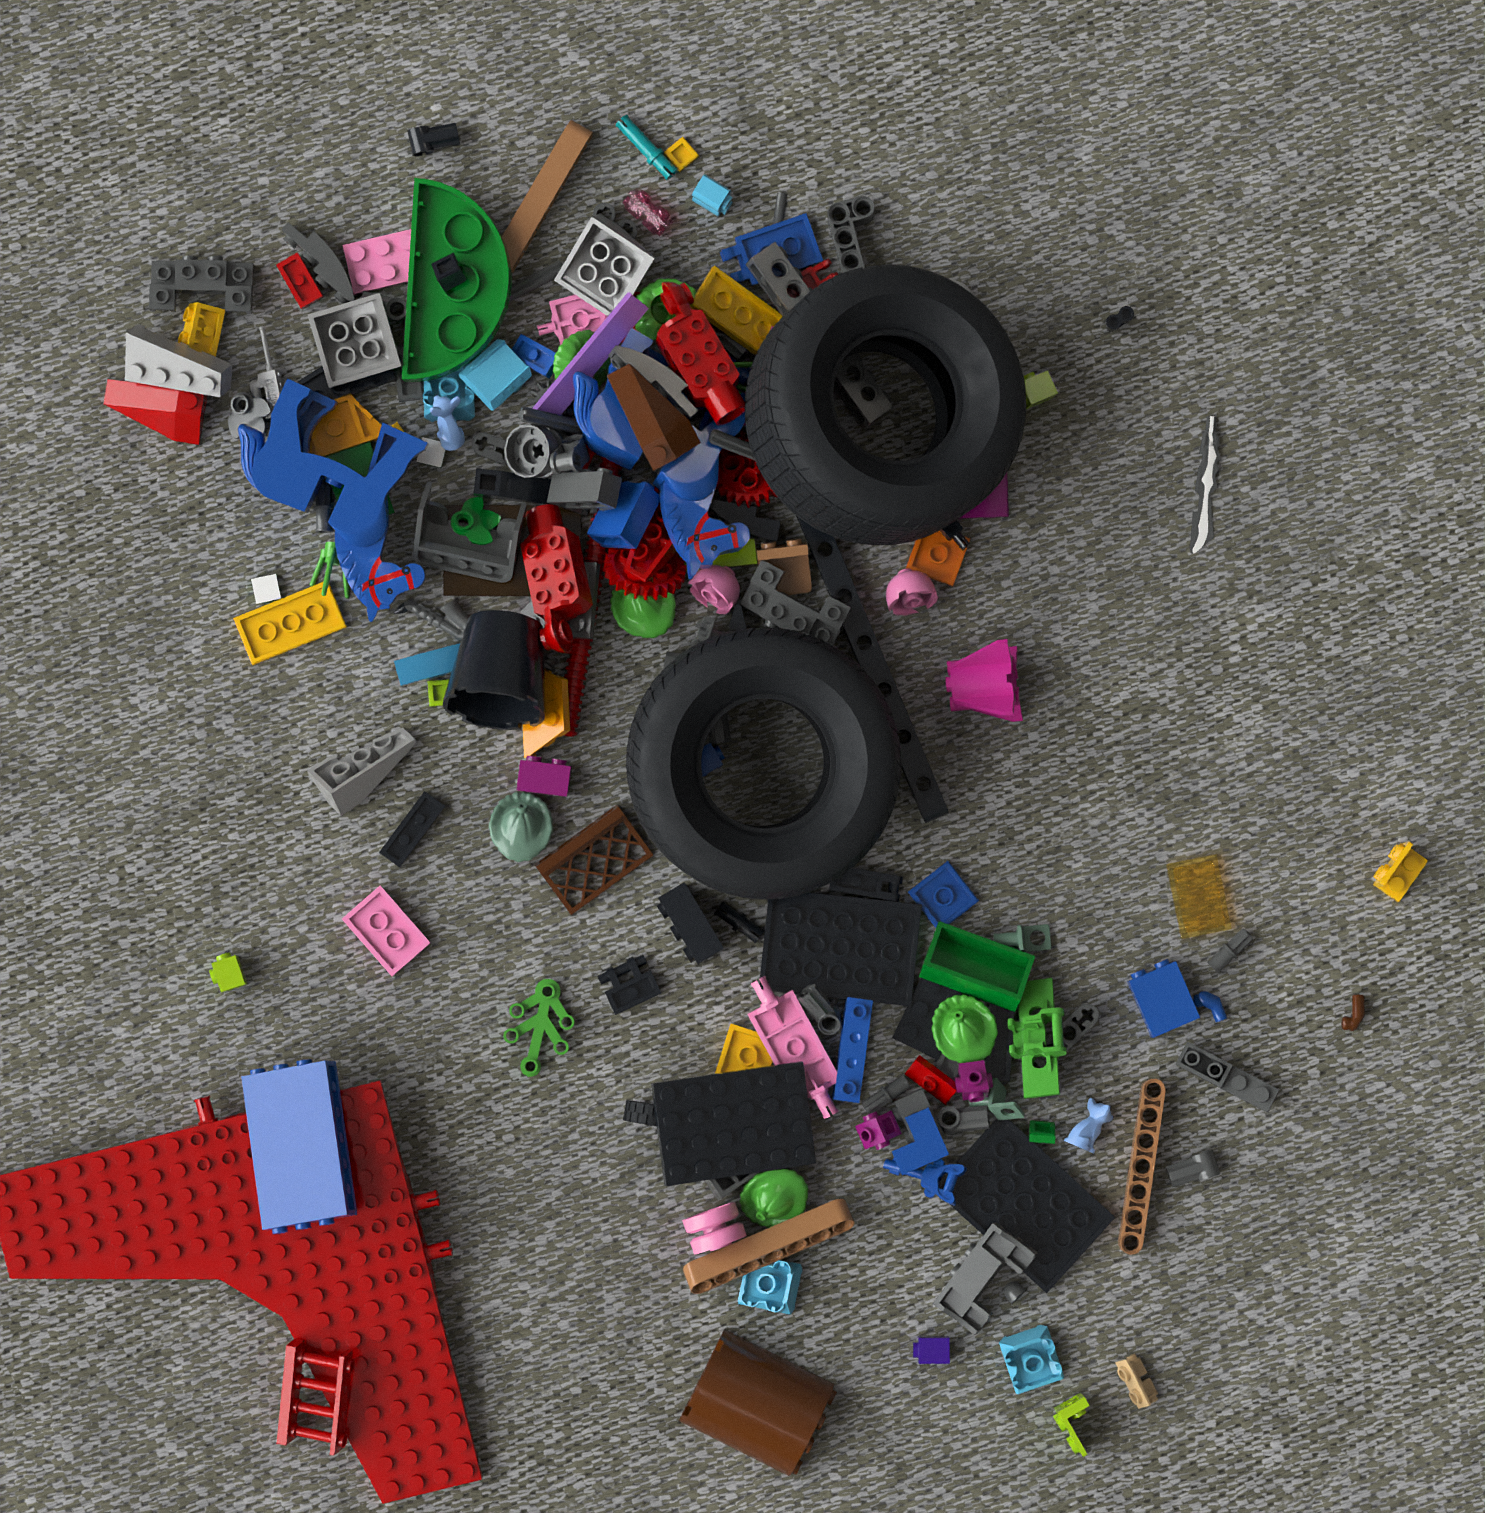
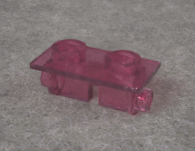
(655, 216)

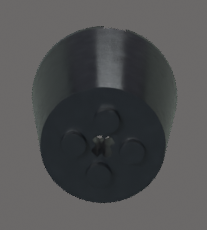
(498, 672)

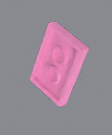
(378, 261)
(386, 930)

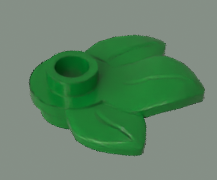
(478, 519)

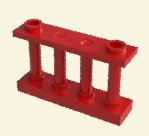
(291, 1403)

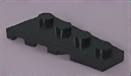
(317, 382)

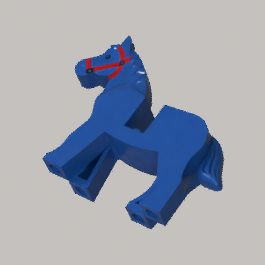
(683, 484)
(361, 520)

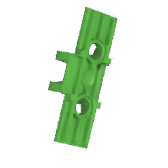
(1031, 1039)

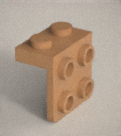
(792, 559)

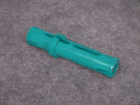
(646, 147)

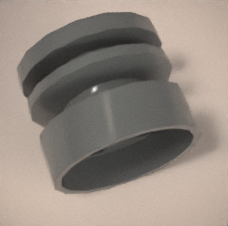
(530, 448)

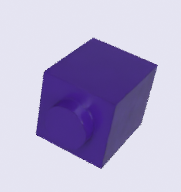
(932, 1350)

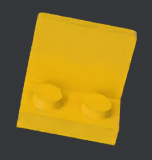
(1400, 871)

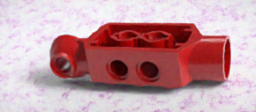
(698, 356)
(555, 575)

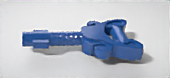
(931, 1177)

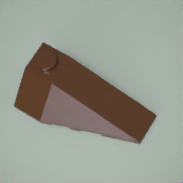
(654, 420)

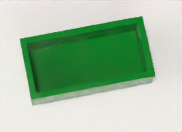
(977, 966)

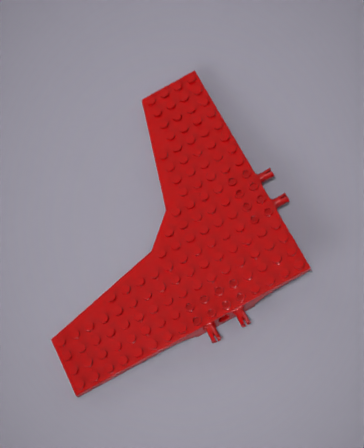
(365, 1284)

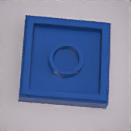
(943, 895)

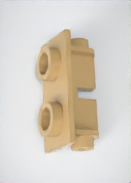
(1141, 1392)

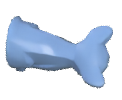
(449, 433)
(1088, 1130)

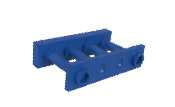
(852, 1049)

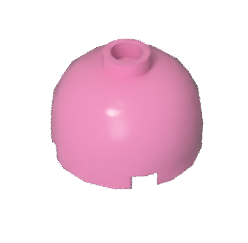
(717, 587)
(910, 590)

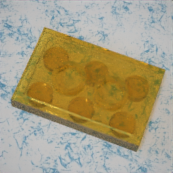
(1198, 896)

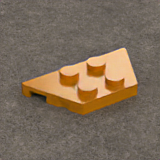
(344, 428)
(556, 716)

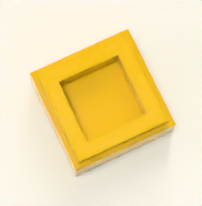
(681, 154)

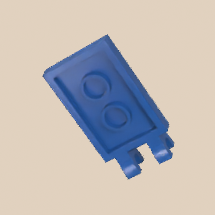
(791, 234)

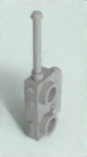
(269, 380)

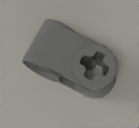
(569, 455)

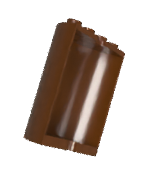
(758, 1403)

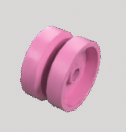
(714, 1227)

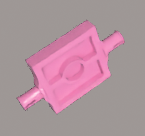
(570, 316)

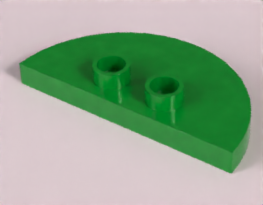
(453, 325)

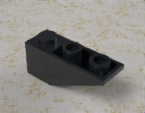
(510, 487)

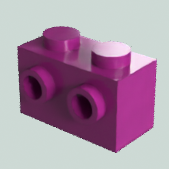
(544, 777)

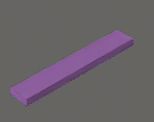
(593, 353)

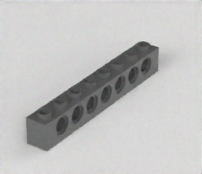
(776, 288)

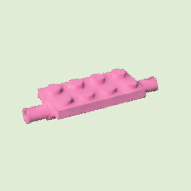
(791, 1038)

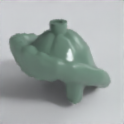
(521, 826)

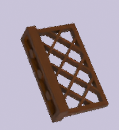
(582, 840)

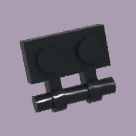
(632, 992)

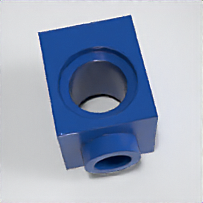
(711, 759)

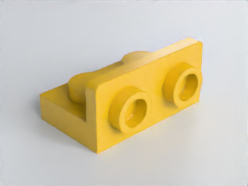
(202, 327)

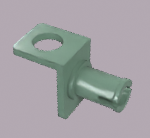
(1022, 940)
(996, 1103)

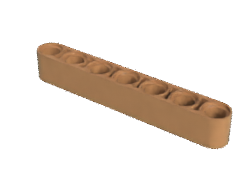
(545, 190)
(1145, 1178)
(768, 1246)

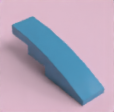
(426, 665)

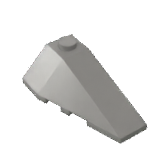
(353, 777)

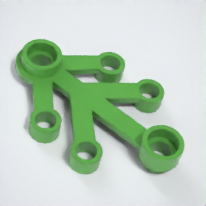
(540, 1023)

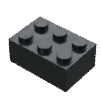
(689, 924)

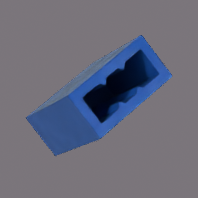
(628, 521)
(1162, 998)

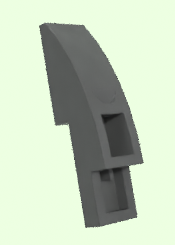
(329, 268)
(658, 375)
(1227, 1077)

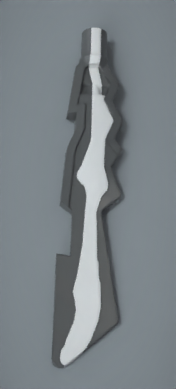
(1205, 484)

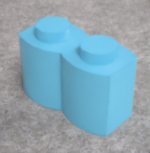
(712, 196)

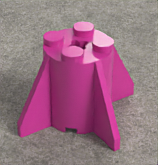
(986, 682)

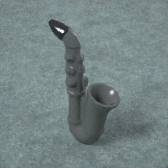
(453, 623)

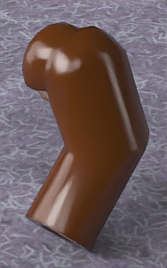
(1358, 1013)

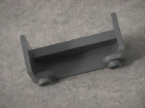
(445, 550)

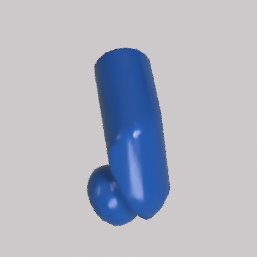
(1211, 1002)

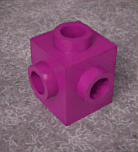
(973, 1081)
(873, 1131)

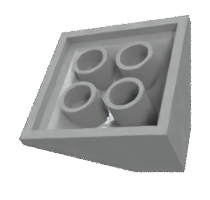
(604, 265)
(354, 340)

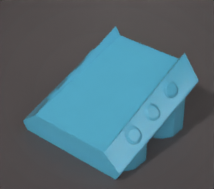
(496, 374)
(450, 386)
(772, 1287)
(1031, 1359)

